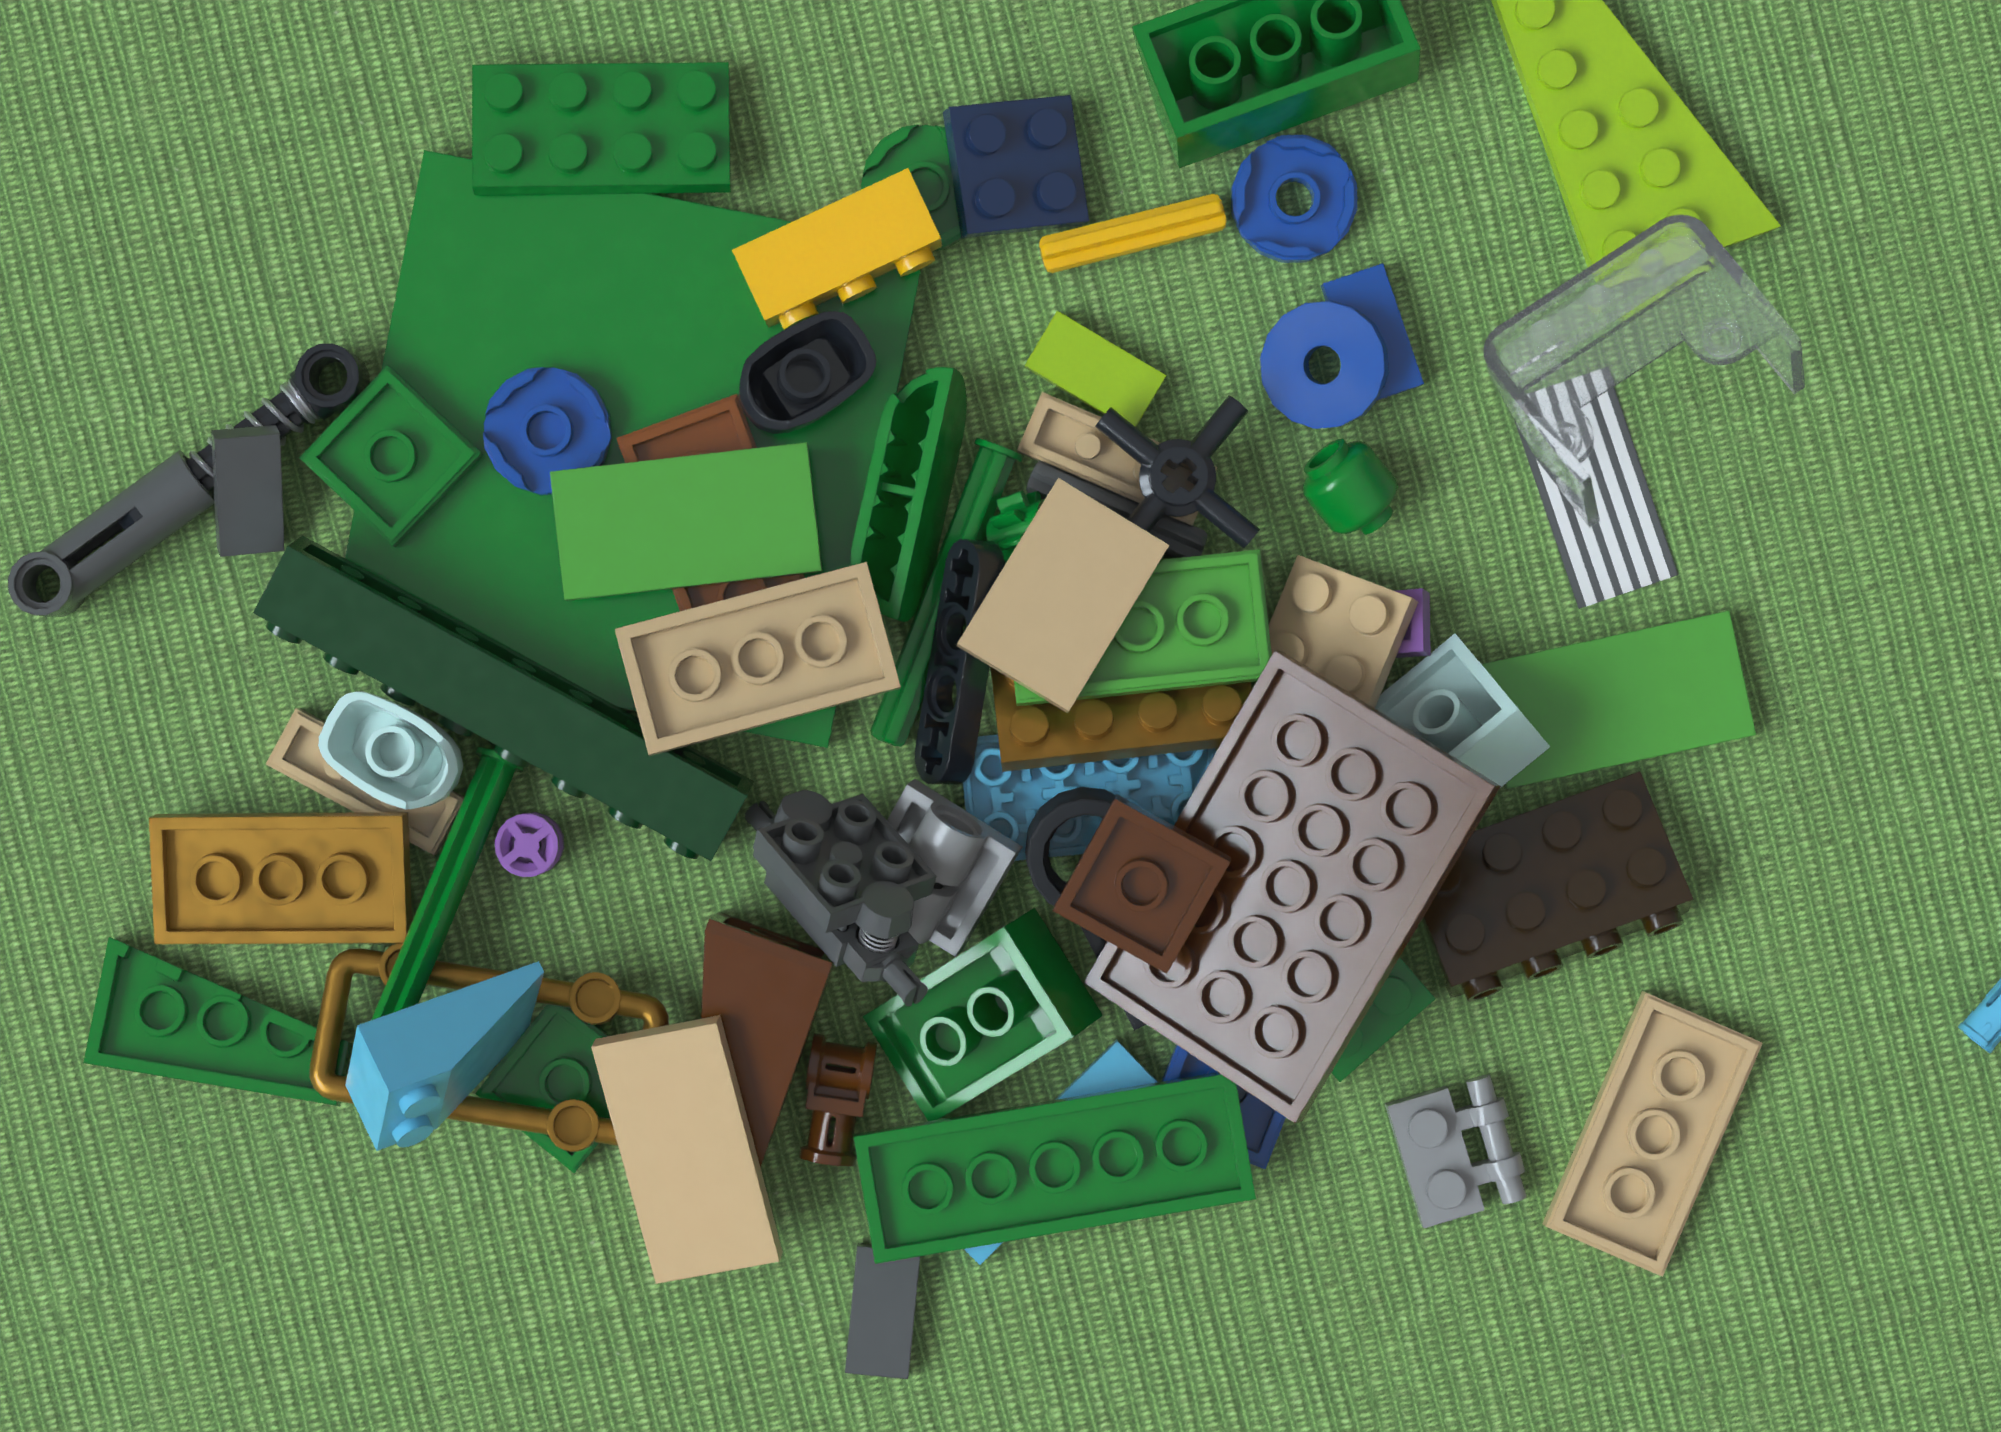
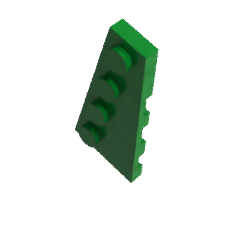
(193, 1030)

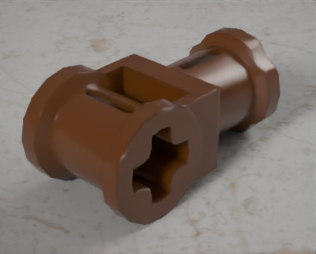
(838, 1094)

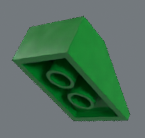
(984, 1016)

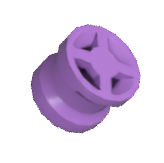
(520, 850)

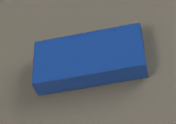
(1373, 296)

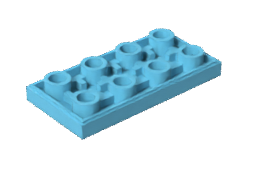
(1013, 797)

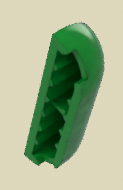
(910, 488)

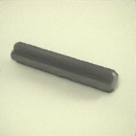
(1181, 537)

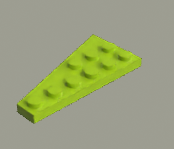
(1619, 130)

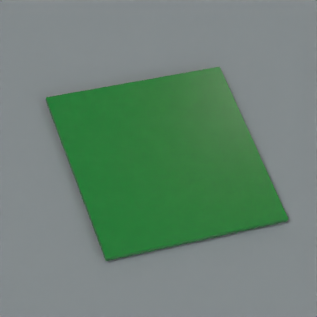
(653, 318)

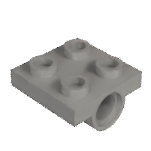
(964, 857)

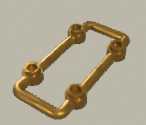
(591, 997)

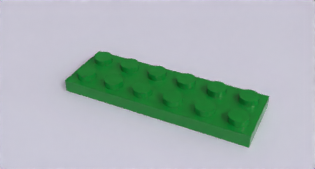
(1054, 1166)

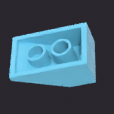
(429, 1057)

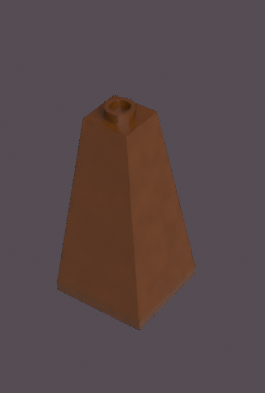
(767, 1001)

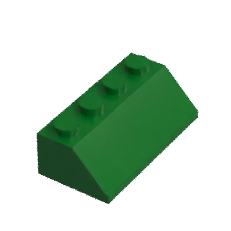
(1263, 66)

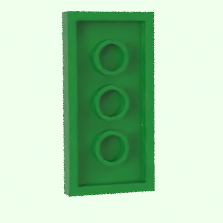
(601, 128)

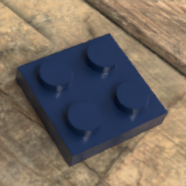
(1015, 166)

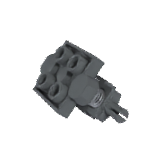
(846, 883)

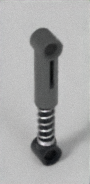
(171, 494)

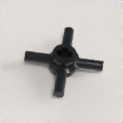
(1197, 457)

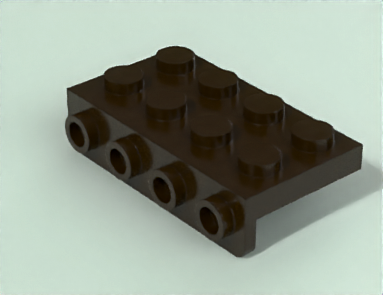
(1556, 887)

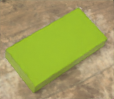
(1094, 369)

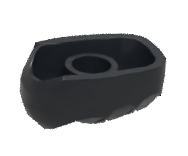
(805, 372)

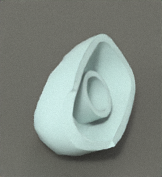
(390, 751)

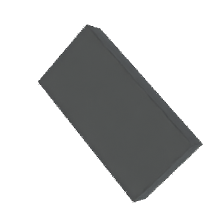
(248, 490)
(881, 1315)

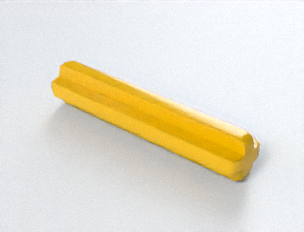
(1132, 233)

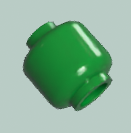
(1350, 487)

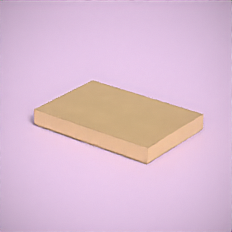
(1062, 595)

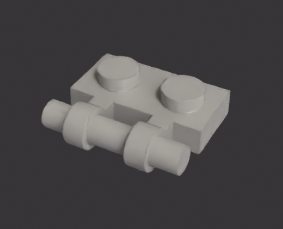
(1436, 1156)

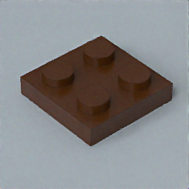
(1141, 883)

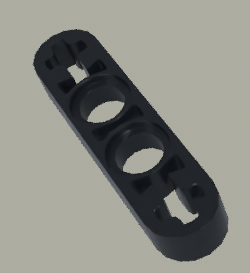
(945, 731)

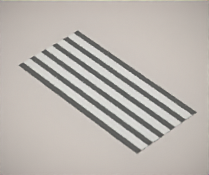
(1628, 542)

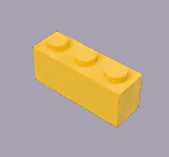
(839, 250)

